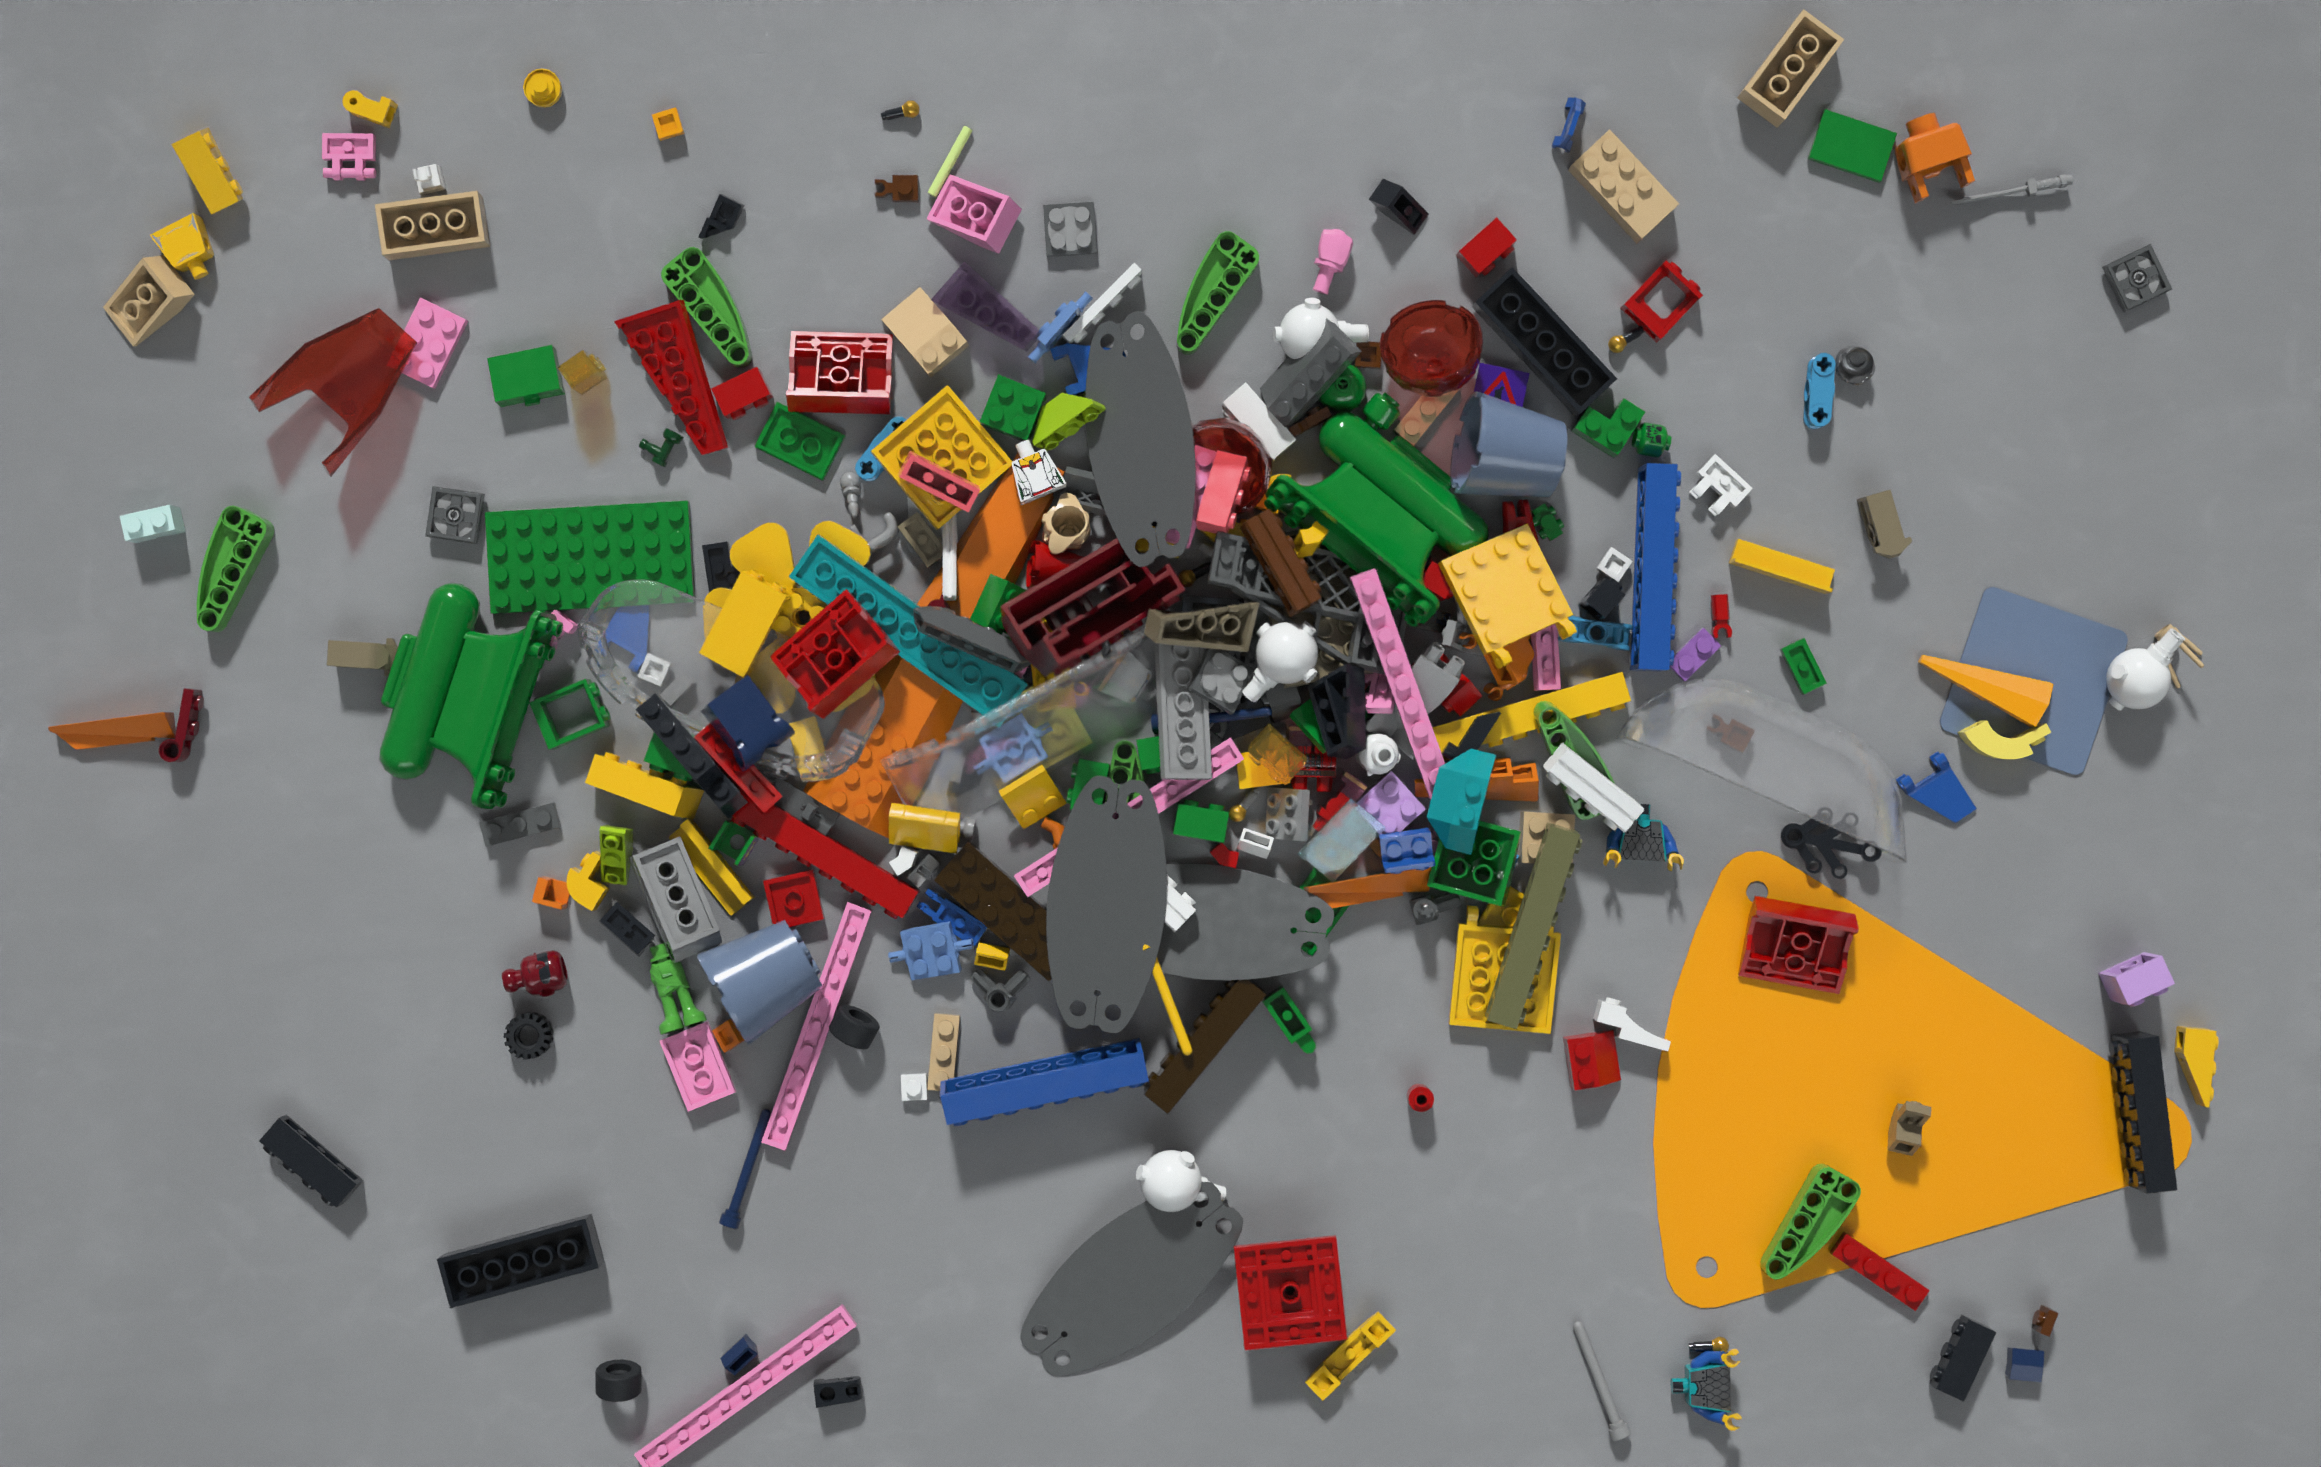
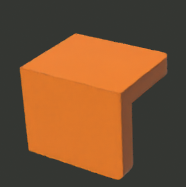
(551, 893)

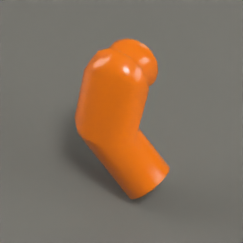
(1054, 828)

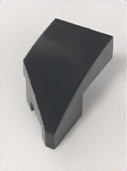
(723, 217)

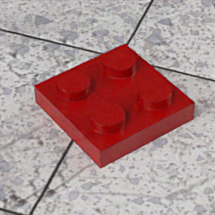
(794, 898)

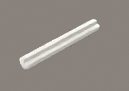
(949, 554)

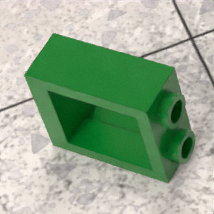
(546, 722)

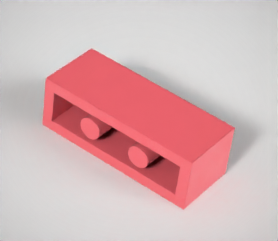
(939, 481)
(1223, 493)

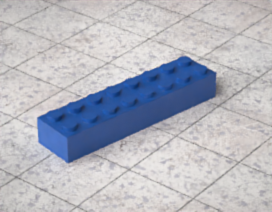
(1654, 567)
(1043, 1082)

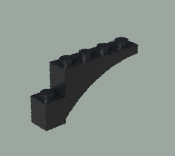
(691, 756)

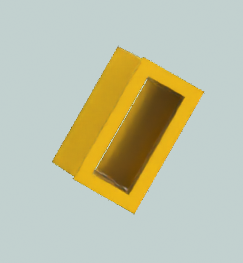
(1309, 540)
(992, 956)

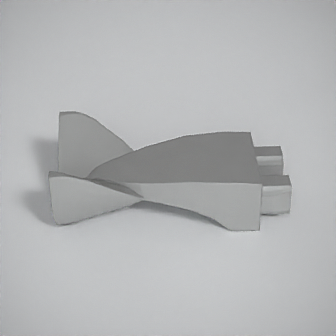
(1435, 683)

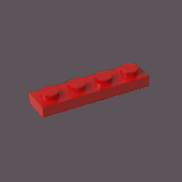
(749, 782)
(1879, 1271)

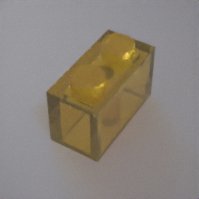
(583, 371)
(1276, 755)

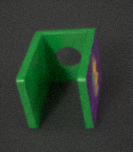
(722, 842)

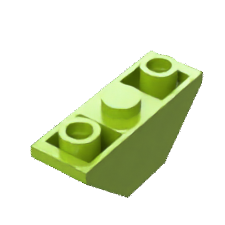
(1063, 418)
(615, 849)

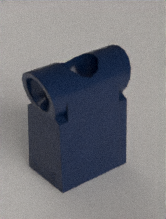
(746, 722)

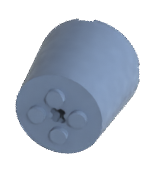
(1506, 450)
(762, 977)

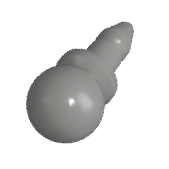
(850, 484)

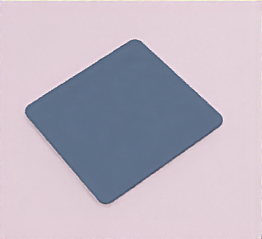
(2044, 645)

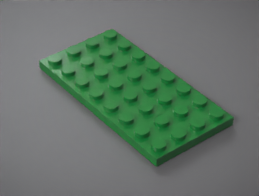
(575, 553)

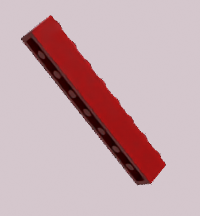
(830, 857)

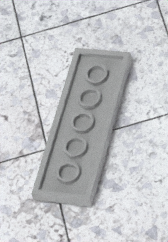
(1181, 715)

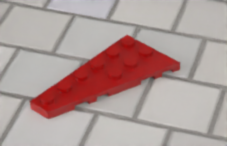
(674, 363)

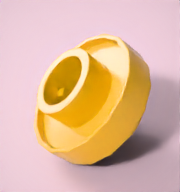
(542, 88)

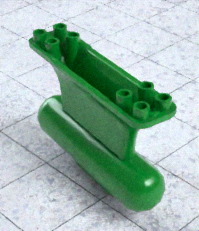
(1381, 511)
(463, 692)

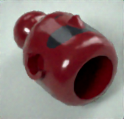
(538, 973)

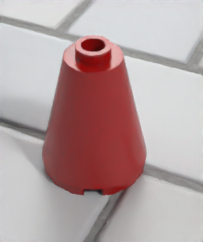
(1045, 564)

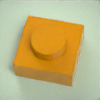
(668, 124)

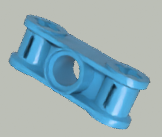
(1819, 391)
(868, 459)
(1612, 634)

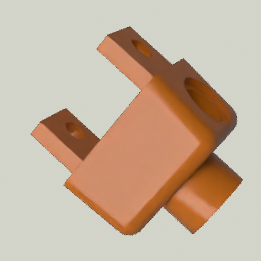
(1931, 151)

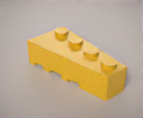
(644, 786)

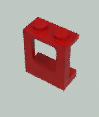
(1645, 317)

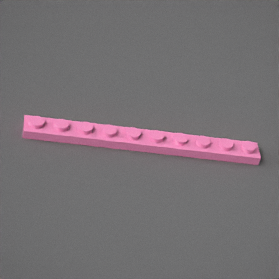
(1399, 676)
(1165, 795)
(816, 1026)
(746, 1388)

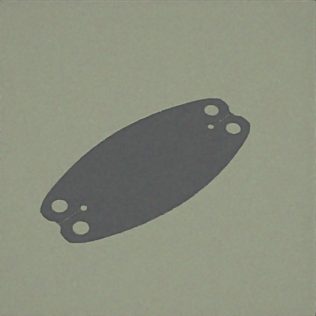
(1142, 440)
(1106, 904)
(1241, 926)
(1129, 1282)

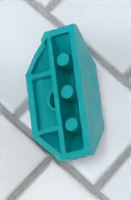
(1460, 799)

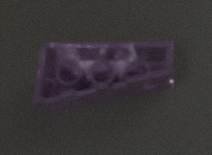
(981, 303)

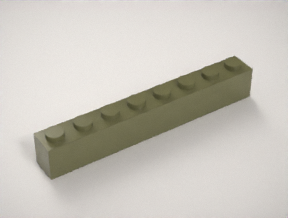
(1532, 925)

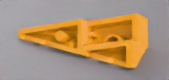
(2014, 694)

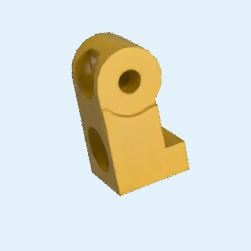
(370, 110)

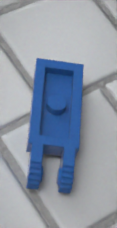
(963, 923)

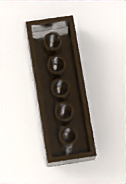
(998, 904)
(1207, 1039)

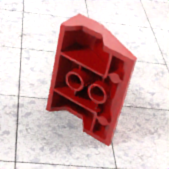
(840, 372)
(834, 654)
(1797, 944)

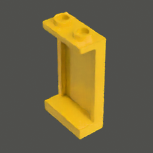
(744, 622)

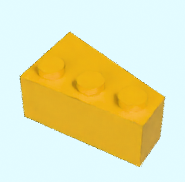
(208, 170)

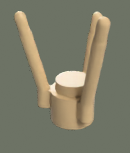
(2183, 646)

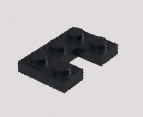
(719, 566)

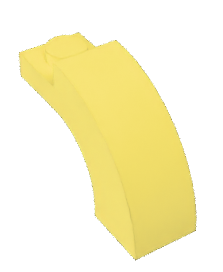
(1988, 743)

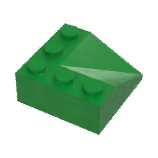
(1485, 872)

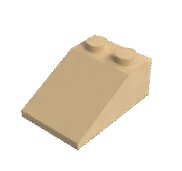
(148, 298)
(925, 332)

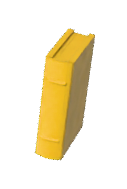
(924, 828)

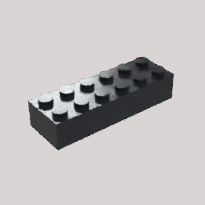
(1544, 342)
(2143, 1112)
(520, 1261)

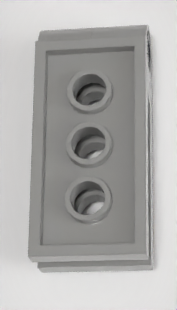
(702, 929)

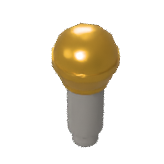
(1238, 812)

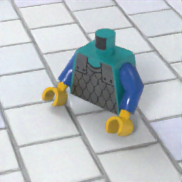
(1643, 841)
(1708, 1386)

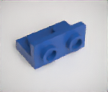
(1406, 850)

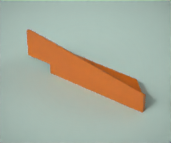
(117, 730)
(1506, 782)
(1371, 887)

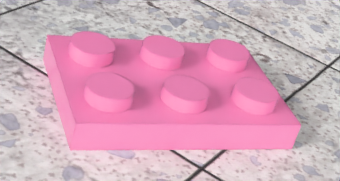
(436, 338)
(698, 1066)

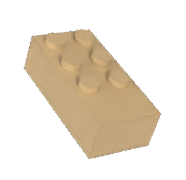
(1790, 68)
(1623, 186)
(432, 225)

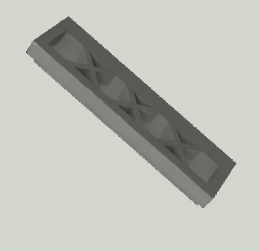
(1084, 486)

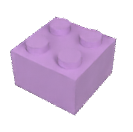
(1391, 803)
(2136, 979)

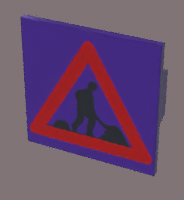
(1502, 383)

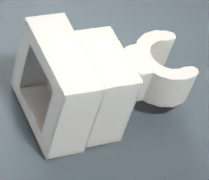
(429, 179)

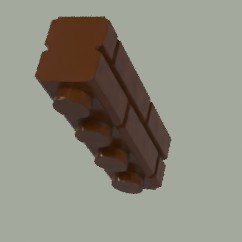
(1280, 562)

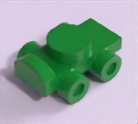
(1545, 518)

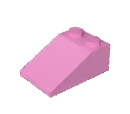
(975, 213)

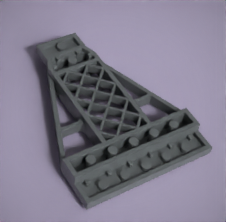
(1239, 569)

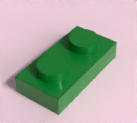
(1803, 666)

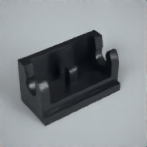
(627, 929)

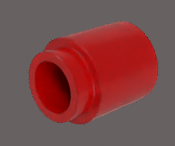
(1416, 1090)

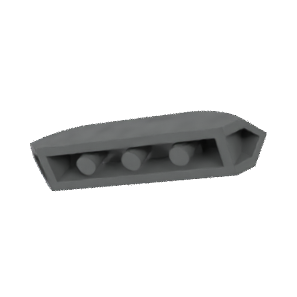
(969, 637)

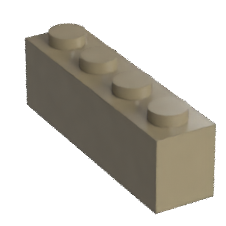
(1211, 628)

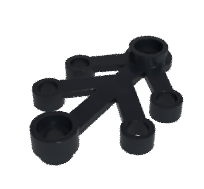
(1824, 843)

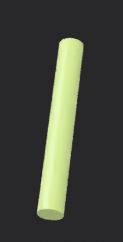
(949, 161)

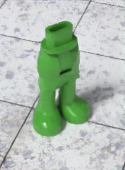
(670, 978)

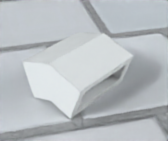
(1252, 847)
(905, 860)

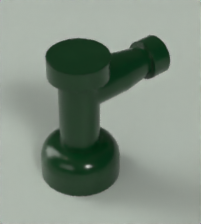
(662, 453)

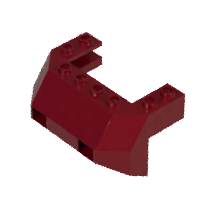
(1074, 621)

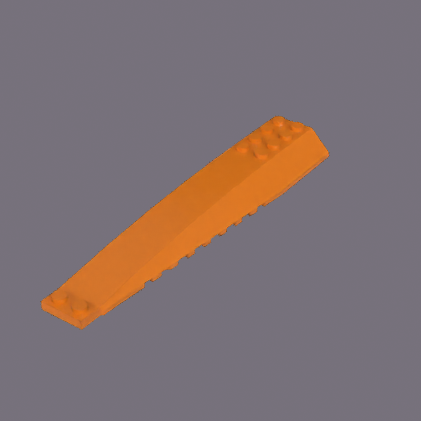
(914, 703)

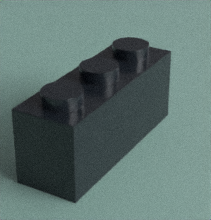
(1962, 1357)

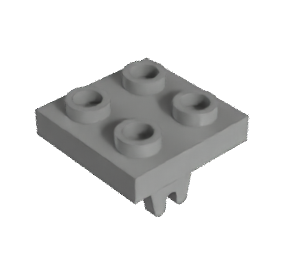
(1288, 814)

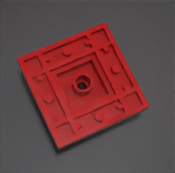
(1283, 1318)

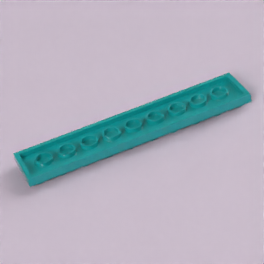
(830, 571)

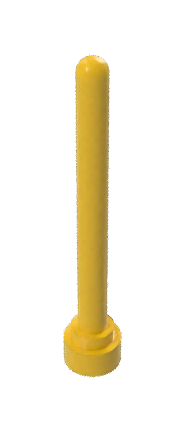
(1170, 1007)

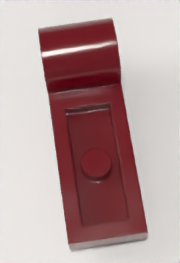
(187, 726)

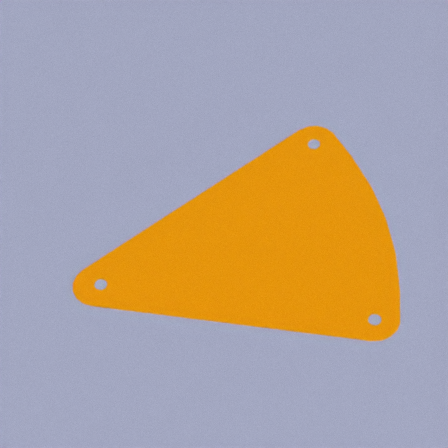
(1804, 1077)

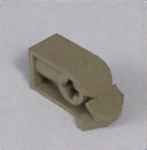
(1883, 524)
(362, 654)

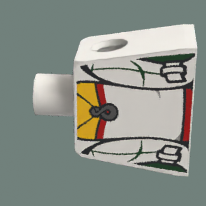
(1035, 473)

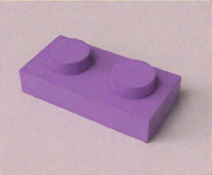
(1694, 654)

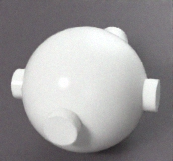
(1305, 325)
(1284, 656)
(2142, 676)
(1173, 1181)

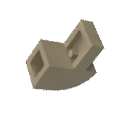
(1906, 1127)

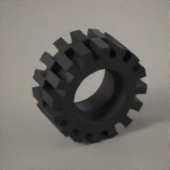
(513, 1038)

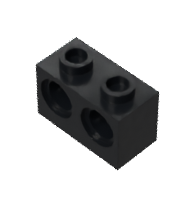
(1602, 598)

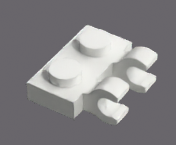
(1723, 481)

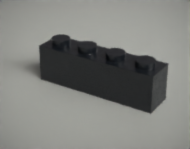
(310, 1161)

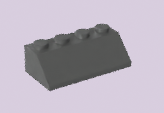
(1304, 380)

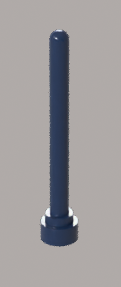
(1224, 716)
(731, 1216)

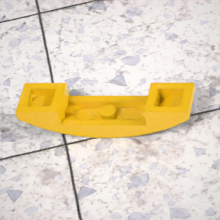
(1349, 1354)

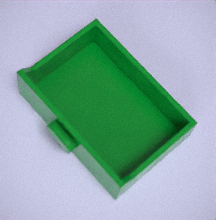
(525, 376)

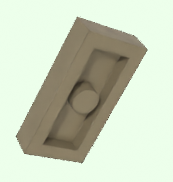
(922, 539)

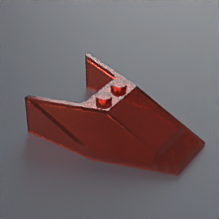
(349, 371)

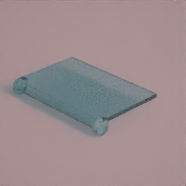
(1341, 840)

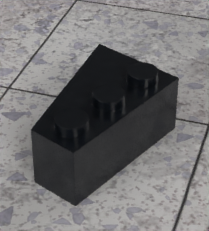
(1341, 710)

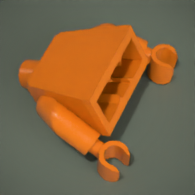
(1511, 674)

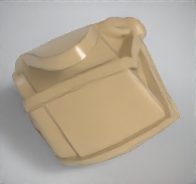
(1065, 525)

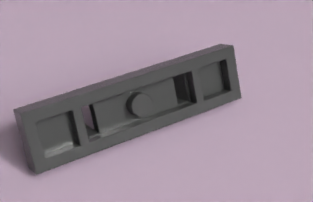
(804, 806)

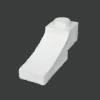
(1614, 1014)

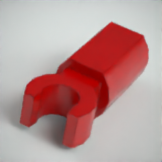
(1720, 614)

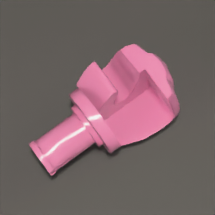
(1333, 256)

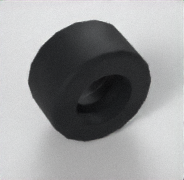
(854, 1027)
(618, 1380)

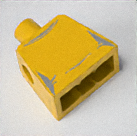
(186, 245)

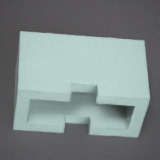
(152, 523)

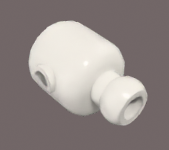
(1380, 754)

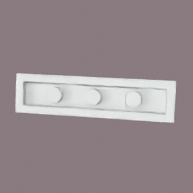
(1112, 297)

